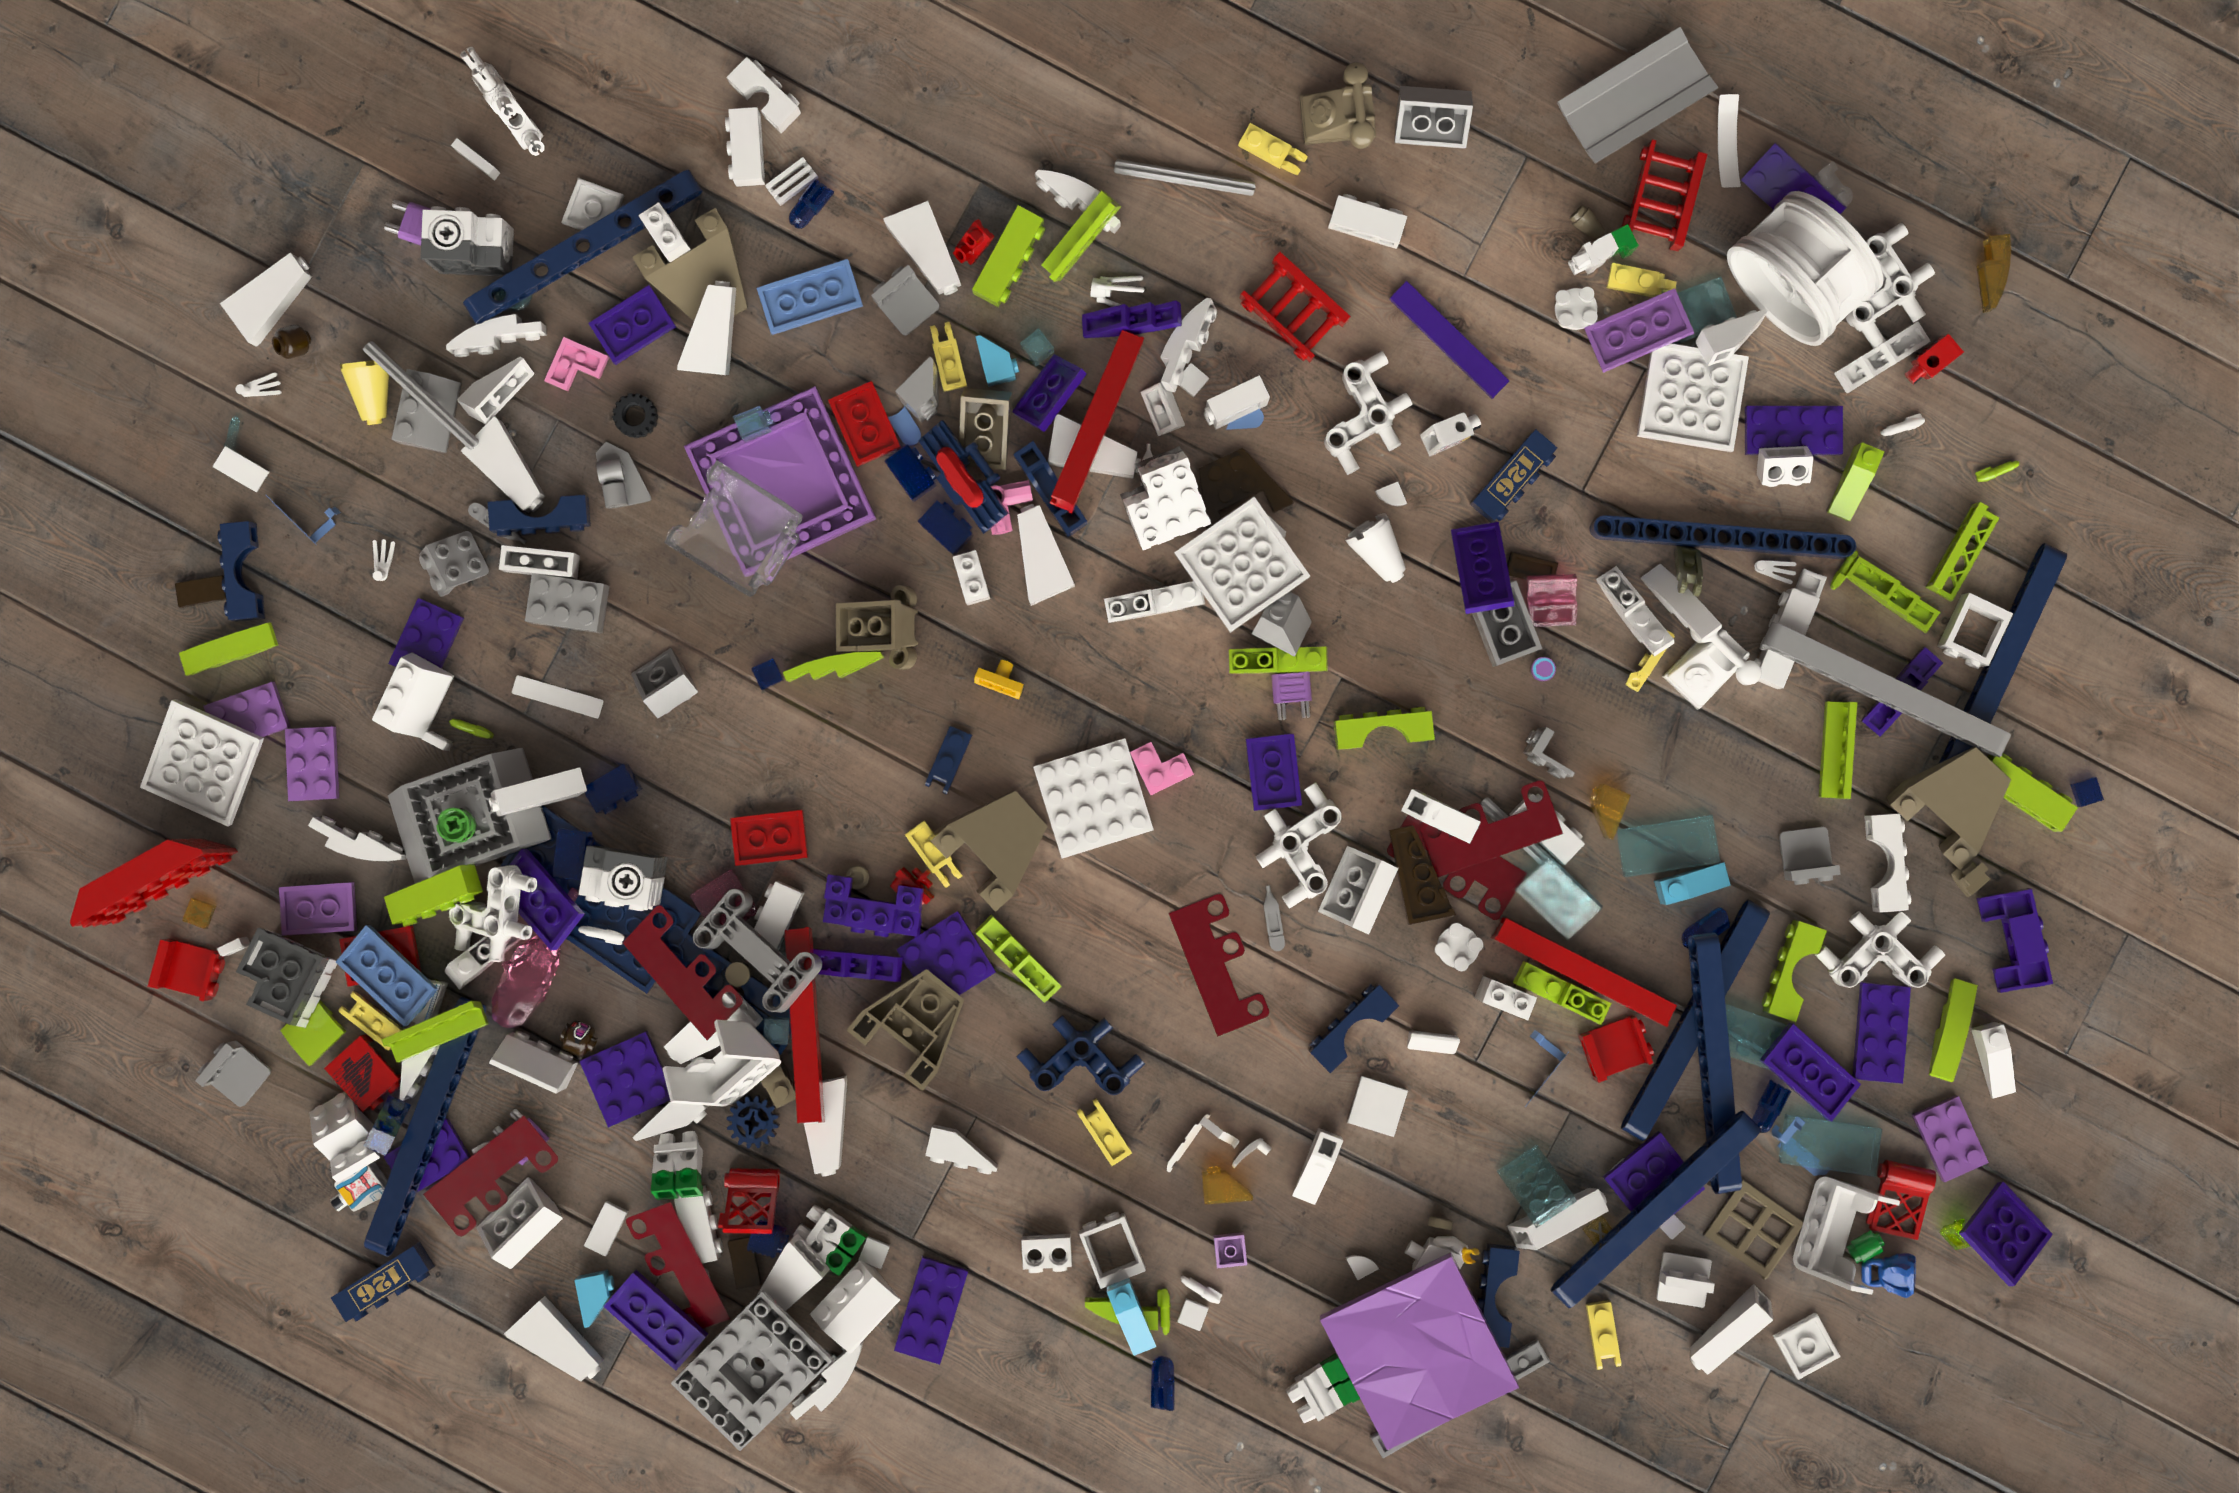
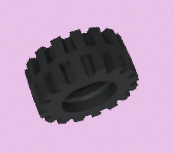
(620, 415)

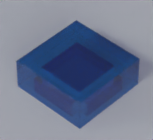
(767, 674)
(2087, 792)

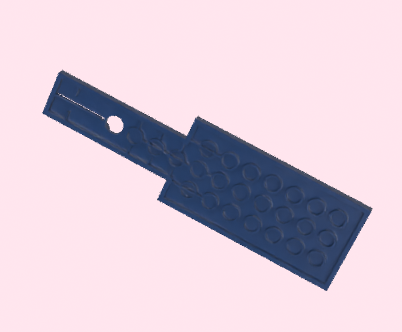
(625, 921)

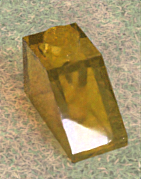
(1608, 808)
(1222, 1187)

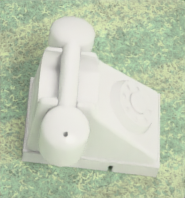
(1709, 666)

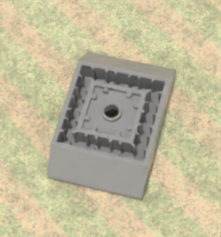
(467, 788)
(736, 1391)

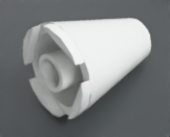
(1378, 547)

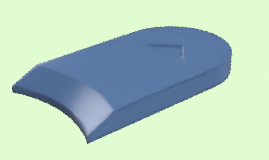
(1251, 420)
(905, 427)

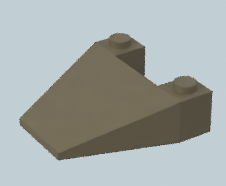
(689, 275)
(1963, 794)
(1002, 836)
(919, 1017)

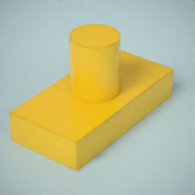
(1000, 680)

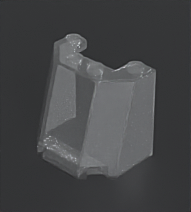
(738, 531)

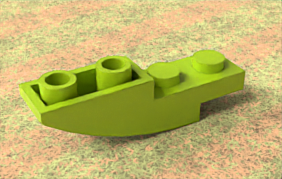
(1277, 661)
(1562, 993)

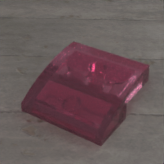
(1552, 600)
(710, 895)

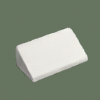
(1162, 409)
(1433, 1042)

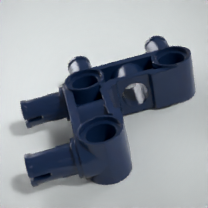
(1093, 1059)

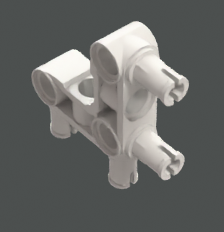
(504, 102)
(1887, 296)
(1368, 400)
(1298, 857)
(499, 917)
(1892, 953)

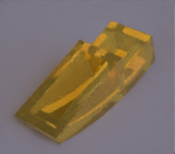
(1994, 270)

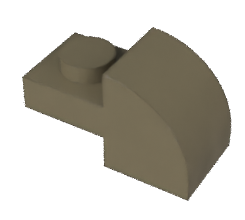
(1971, 877)
(779, 1085)

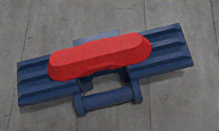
(956, 479)

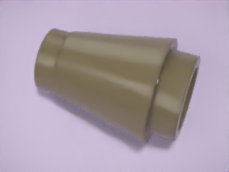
(1587, 222)

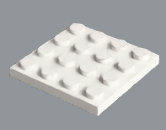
(1691, 400)
(1242, 564)
(201, 762)
(1093, 798)

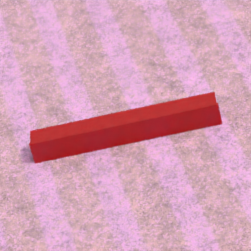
(1096, 421)
(1584, 971)
(805, 1035)

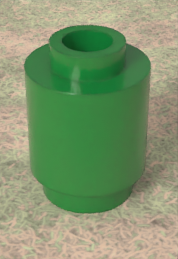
(1865, 1247)

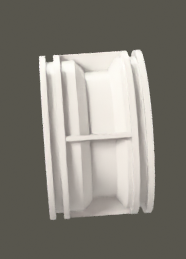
(1805, 267)

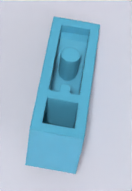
(1692, 883)
(1130, 1316)

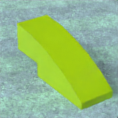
(1102, 1307)

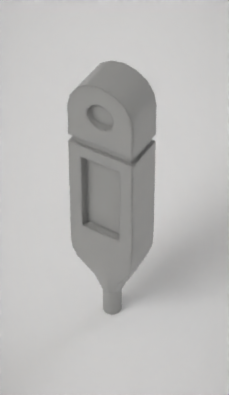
(480, 513)
(1273, 921)

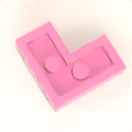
(571, 358)
(1157, 774)

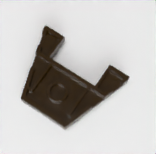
(1236, 479)

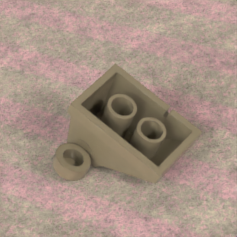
(1341, 112)
(880, 627)

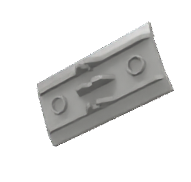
(1636, 95)

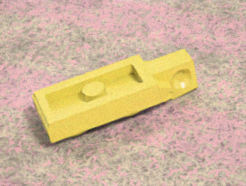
(1638, 281)
(1647, 663)

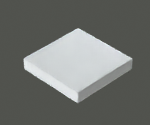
(589, 204)
(1377, 1106)
(1806, 1346)

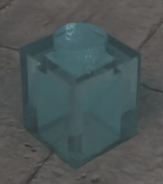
(1037, 347)
(753, 423)
(777, 1030)

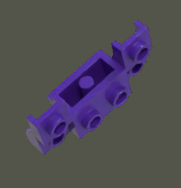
(870, 914)
(2023, 939)

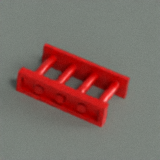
(1687, 189)
(1299, 284)

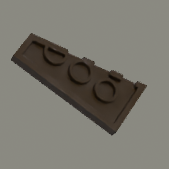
(1420, 887)

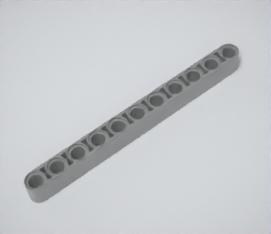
(1886, 689)

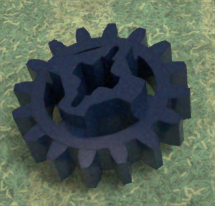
(742, 1120)

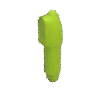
(1991, 473)
(1840, 575)
(478, 731)
(1163, 1302)

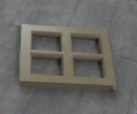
(1754, 1229)

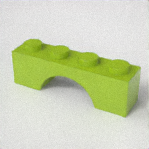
(1414, 726)
(1801, 941)

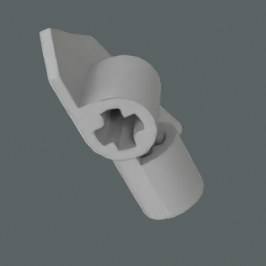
(619, 478)

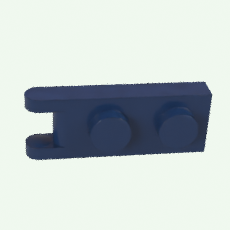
(949, 758)

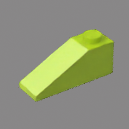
(1855, 480)

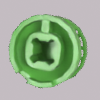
(455, 825)

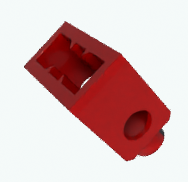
(1941, 354)

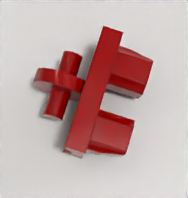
(973, 243)
(905, 878)

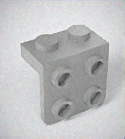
(905, 300)
(453, 562)
(1537, 742)
(1807, 855)
(234, 1072)

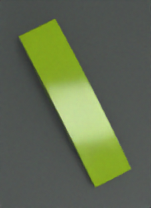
(1892, 594)
(228, 649)
(843, 665)
(1018, 958)
(1953, 1030)

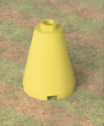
(368, 388)

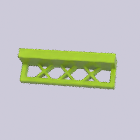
(1080, 236)
(1957, 548)
(1838, 750)
(436, 1030)

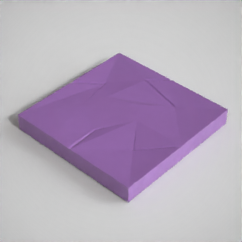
(796, 463)
(1419, 1351)

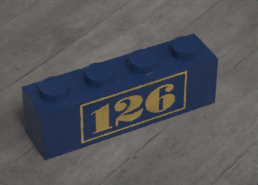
(1513, 476)
(382, 1282)

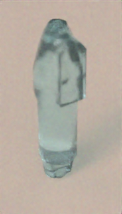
(232, 433)

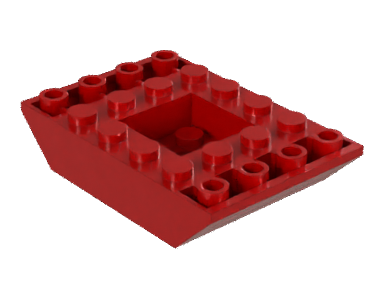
(146, 879)

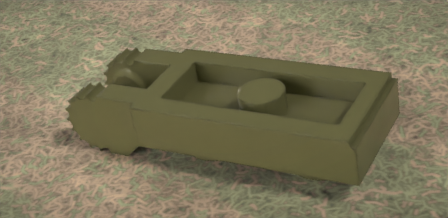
(1688, 569)

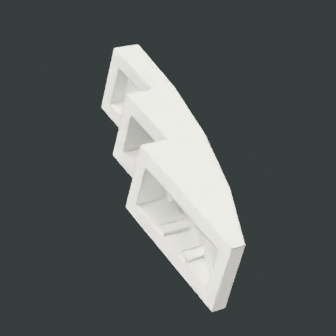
(1882, 357)
(1684, 606)

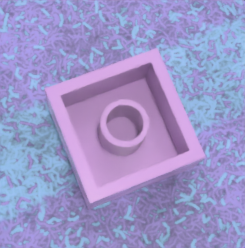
(1230, 1250)

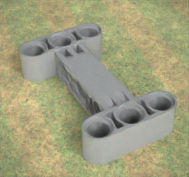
(757, 950)

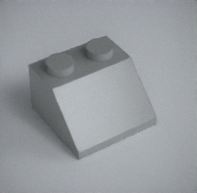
(1284, 623)
(664, 683)

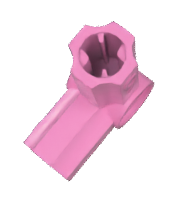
(1011, 495)

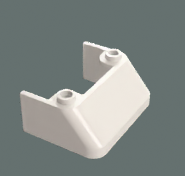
(728, 1076)
(1828, 1228)

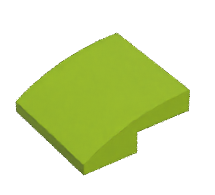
(317, 1037)

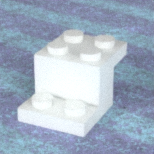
(340, 1135)

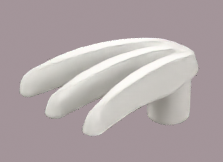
(253, 389)
(382, 568)
(1767, 568)
(1259, 1143)

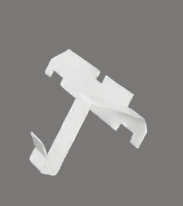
(1192, 1134)

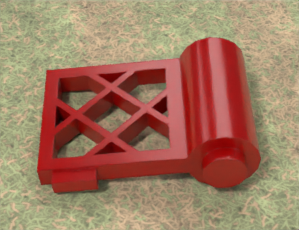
(1907, 1180)
(751, 1185)

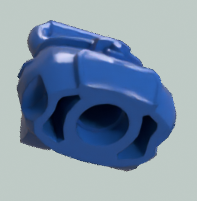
(1895, 1274)

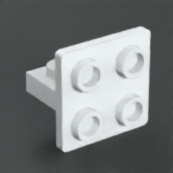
(1684, 1279)

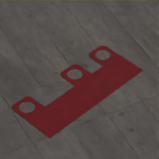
(1494, 838)
(1495, 874)
(1208, 966)
(676, 980)
(480, 1171)
(683, 1260)

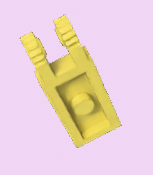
(1270, 149)
(948, 360)
(929, 853)

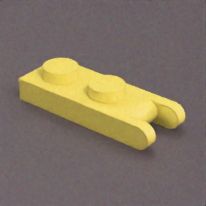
(370, 1019)
(1105, 1134)
(1603, 1332)

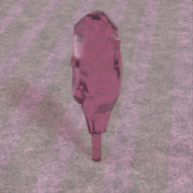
(525, 980)

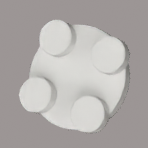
(1576, 308)
(1458, 946)

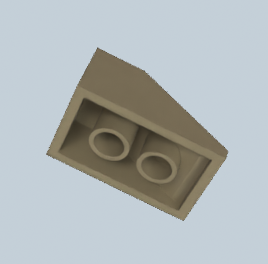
(987, 421)

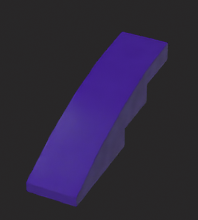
(1134, 319)
(1915, 674)
(860, 965)

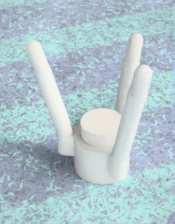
(1103, 287)

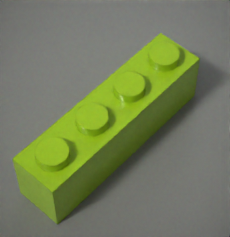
(1008, 256)
(2035, 796)
(433, 894)

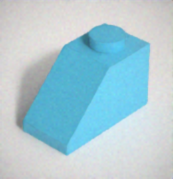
(996, 362)
(593, 1293)

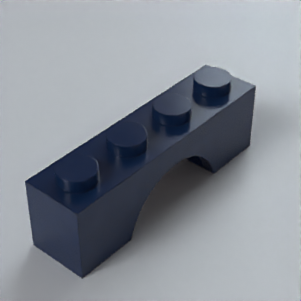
(1044, 482)
(569, 513)
(237, 542)
(1330, 1047)
(1500, 1264)

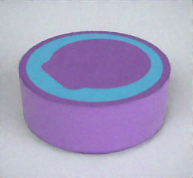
(1543, 669)

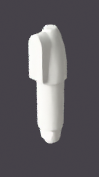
(1910, 423)
(608, 935)
(1205, 1292)

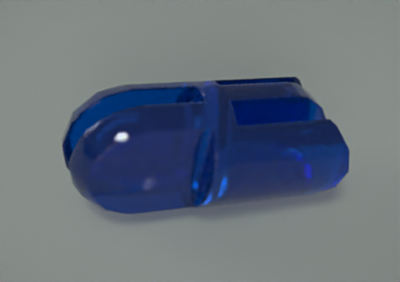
(810, 204)
(1715, 921)
(1770, 1105)
(1163, 1384)

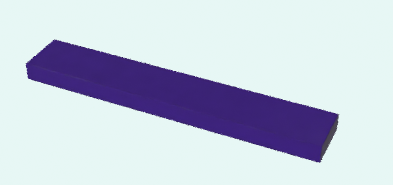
(1449, 339)

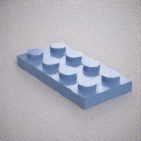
(809, 297)
(386, 975)

